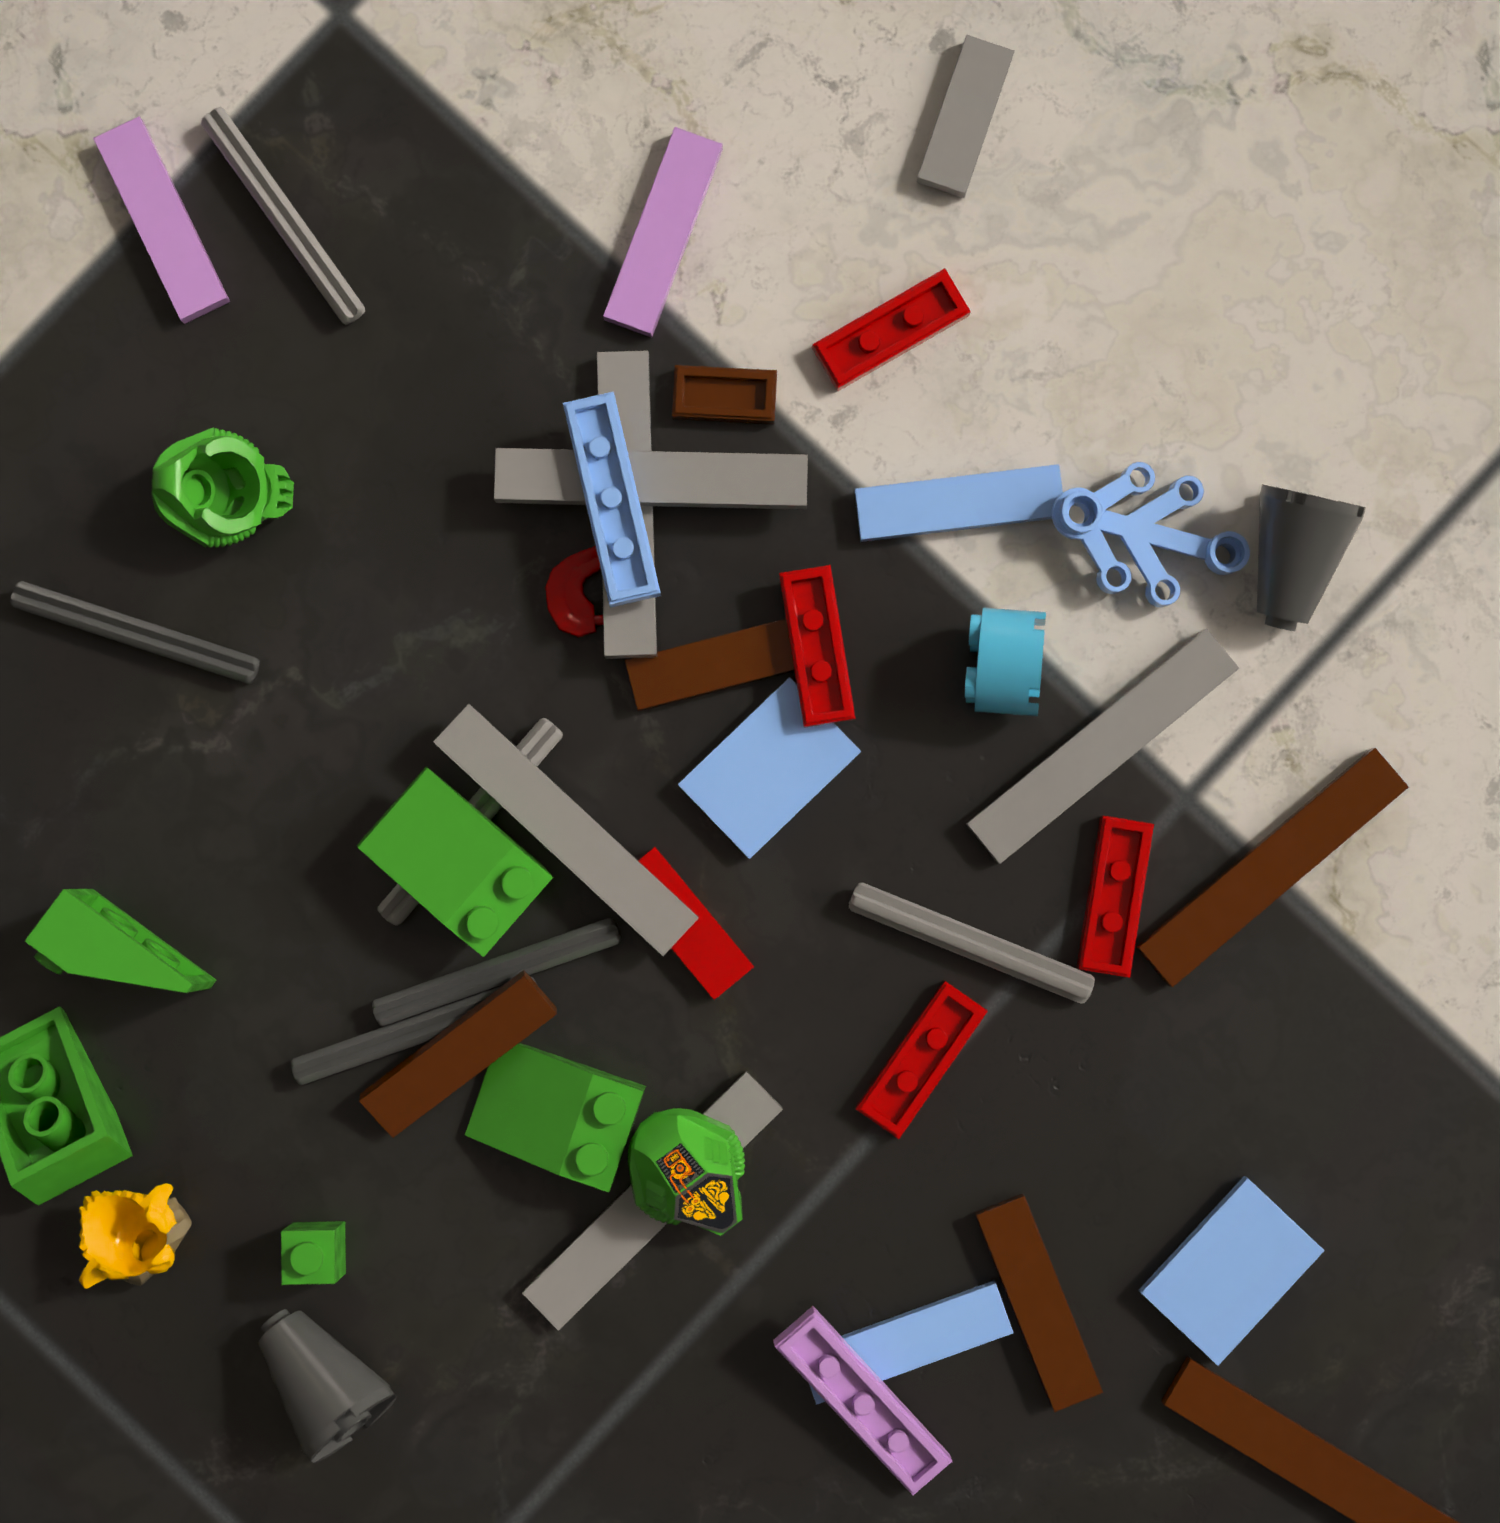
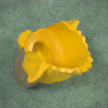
(130, 1234)

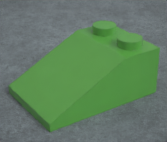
(455, 861)
(99, 940)
(54, 1111)
(556, 1114)

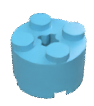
(1007, 661)

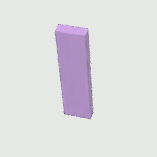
(161, 220)
(663, 232)
(862, 1400)

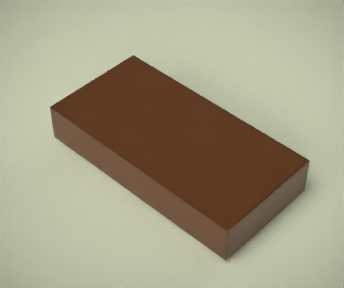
(724, 394)

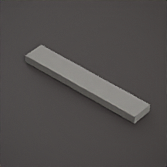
(660, 478)
(631, 626)
(1102, 746)
(566, 829)
(624, 1227)

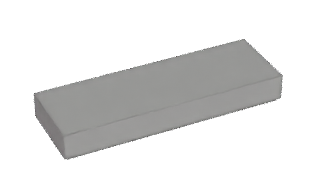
(965, 116)

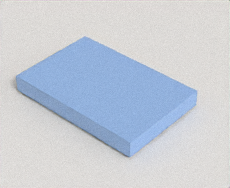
(767, 770)
(1231, 1270)

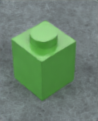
(313, 1252)

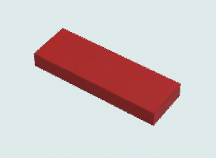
(891, 329)
(817, 646)
(1115, 896)
(705, 945)
(921, 1059)

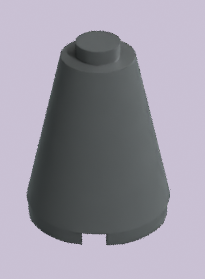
(1299, 551)
(320, 1384)

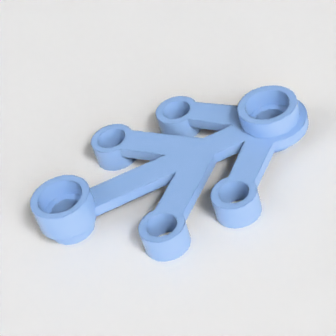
(1140, 532)

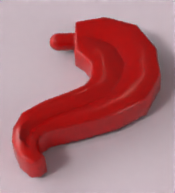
(566, 594)

